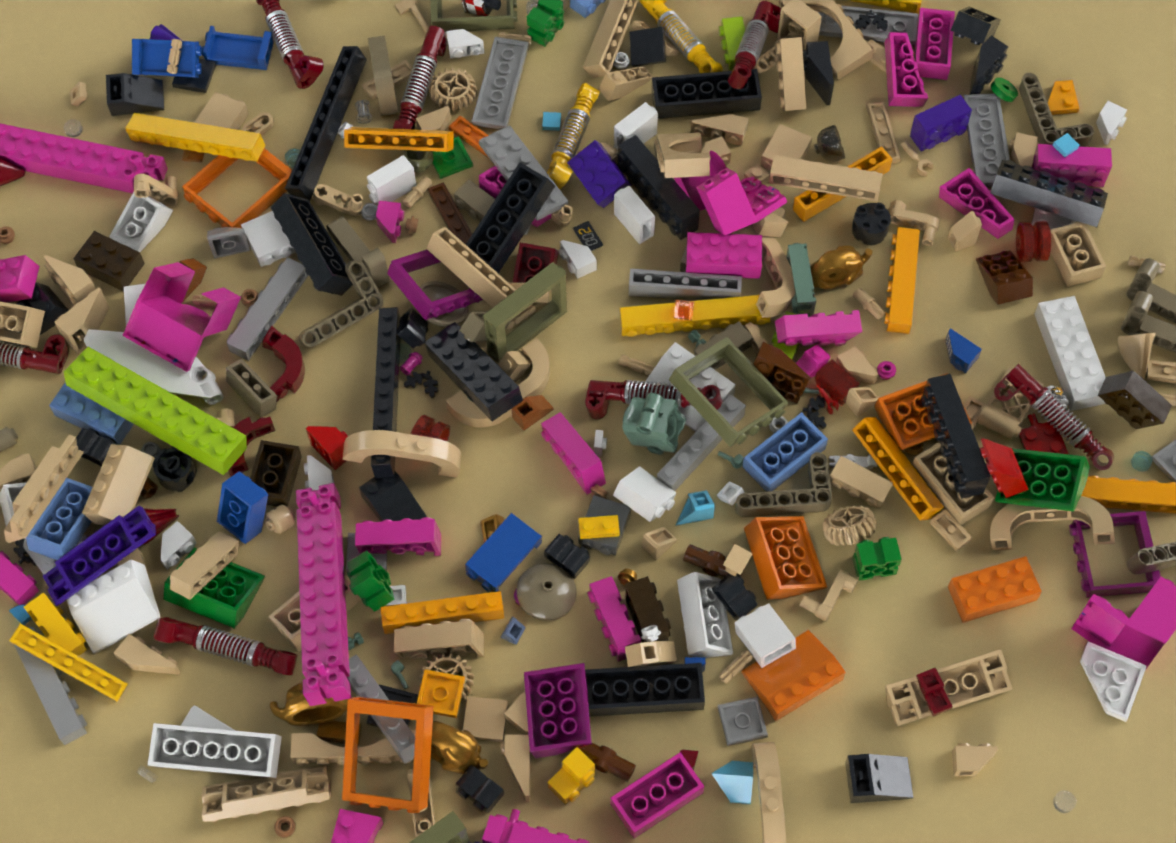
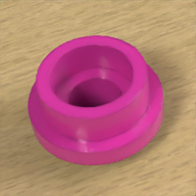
(886, 374)

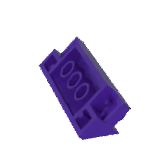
(98, 554)

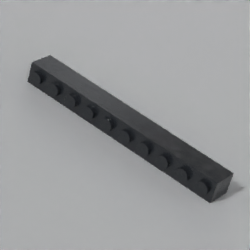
(326, 123)
(386, 385)

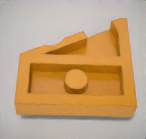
(1063, 98)

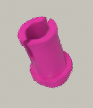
(413, 360)

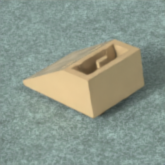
(72, 280)
(81, 317)

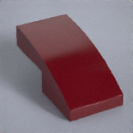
(933, 691)

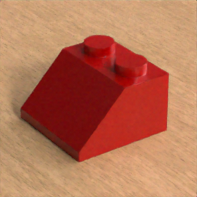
(328, 443)

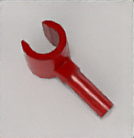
(834, 403)

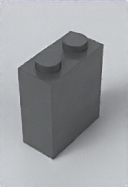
(605, 507)

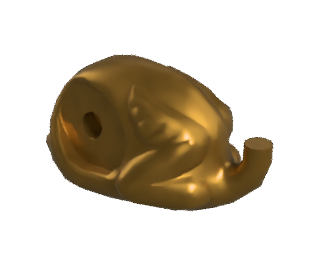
(838, 267)
(300, 713)
(455, 749)

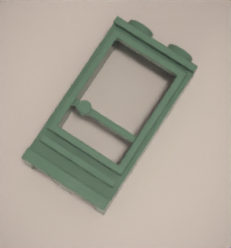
(804, 299)

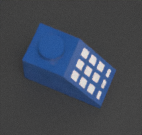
(961, 351)

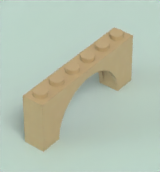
(853, 48)
(681, 155)

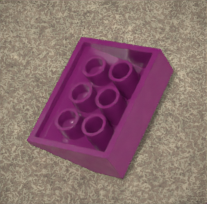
(557, 710)

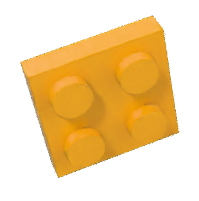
(442, 692)

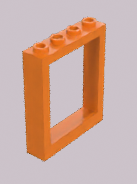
(217, 167)
(422, 754)

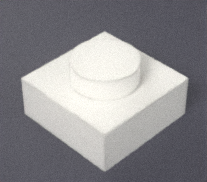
(600, 442)
(730, 493)
(399, 595)

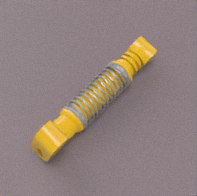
(690, 45)
(571, 134)

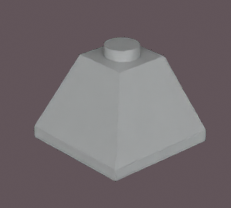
(227, 241)

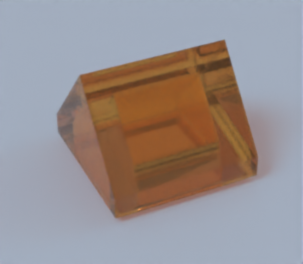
(683, 310)

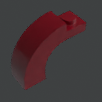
(293, 376)
(252, 431)

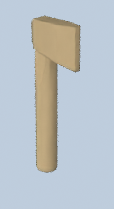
(406, 5)

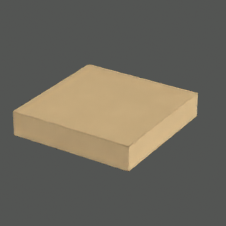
(485, 718)

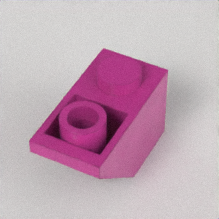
(388, 219)

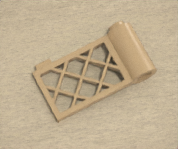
(1000, 419)

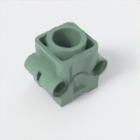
(653, 423)

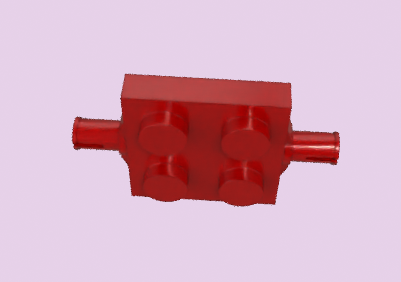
(1042, 437)

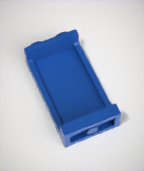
(238, 49)
(152, 58)
(502, 553)

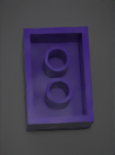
(940, 123)
(598, 173)

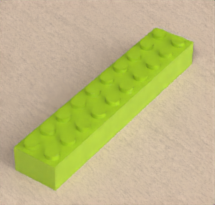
(155, 410)

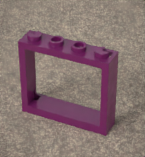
(399, 271)
(1144, 539)

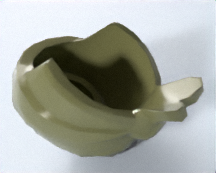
(419, 159)

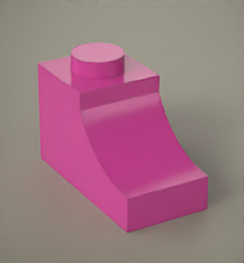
(813, 360)

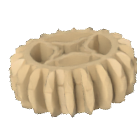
(452, 85)
(849, 525)
(456, 667)

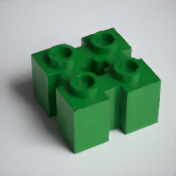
(545, 21)
(876, 558)
(369, 581)

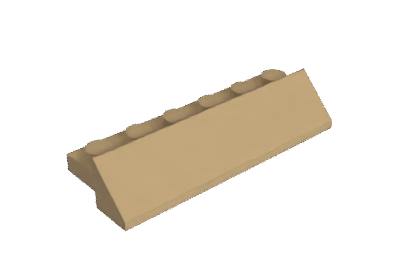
(41, 488)
(963, 684)
(265, 793)

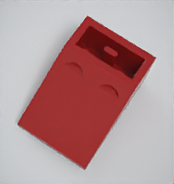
(1003, 468)

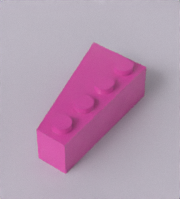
(818, 328)
(399, 536)
(14, 582)
(613, 616)

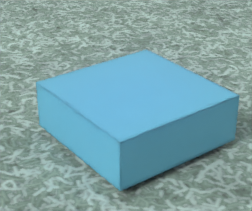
(551, 121)
(1065, 145)

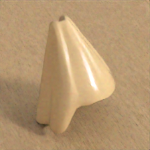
(1137, 351)

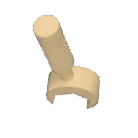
(921, 163)

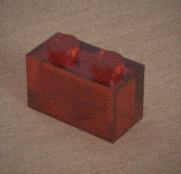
(835, 381)

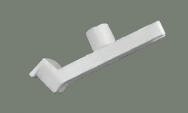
(866, 462)

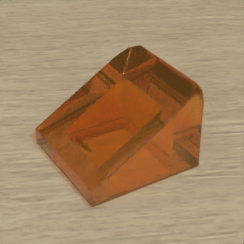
(192, 156)

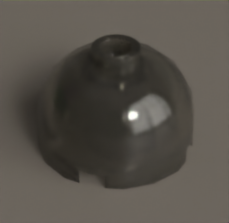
(829, 144)

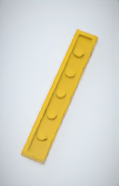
(68, 662)

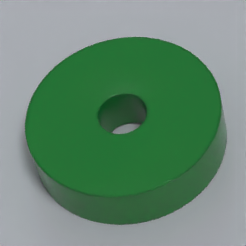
(1004, 89)

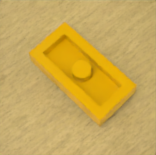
(599, 527)

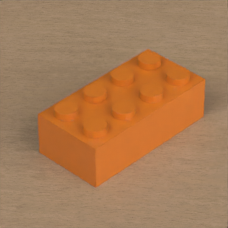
(994, 589)

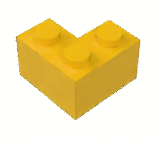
(575, 774)

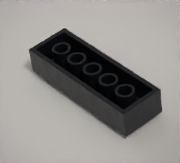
(704, 94)
(661, 193)
(1049, 193)
(510, 216)
(312, 244)
(473, 372)
(955, 436)
(645, 689)

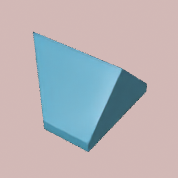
(697, 508)
(736, 781)

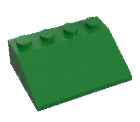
(1052, 480)
(224, 597)

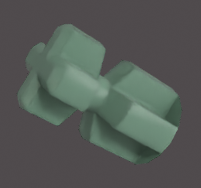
(694, 336)
(357, 639)

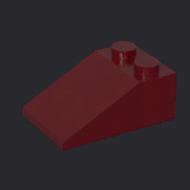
(532, 260)

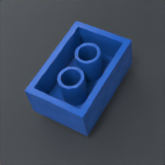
(242, 507)

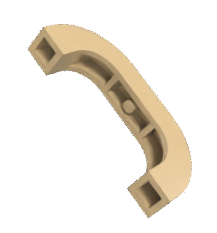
(775, 301)
(469, 414)
(403, 445)
(1014, 515)
(770, 792)

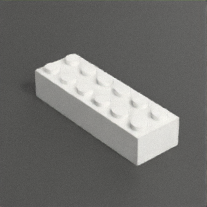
(1071, 351)
(214, 750)

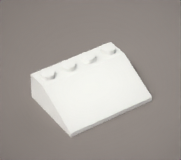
(676, 357)
(114, 605)

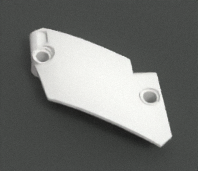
(155, 368)

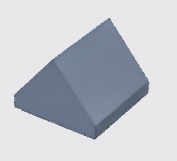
(513, 631)

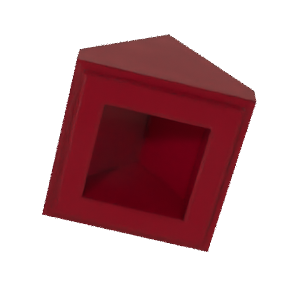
(271, 338)
(690, 756)

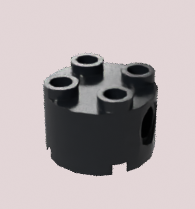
(871, 223)
(174, 469)

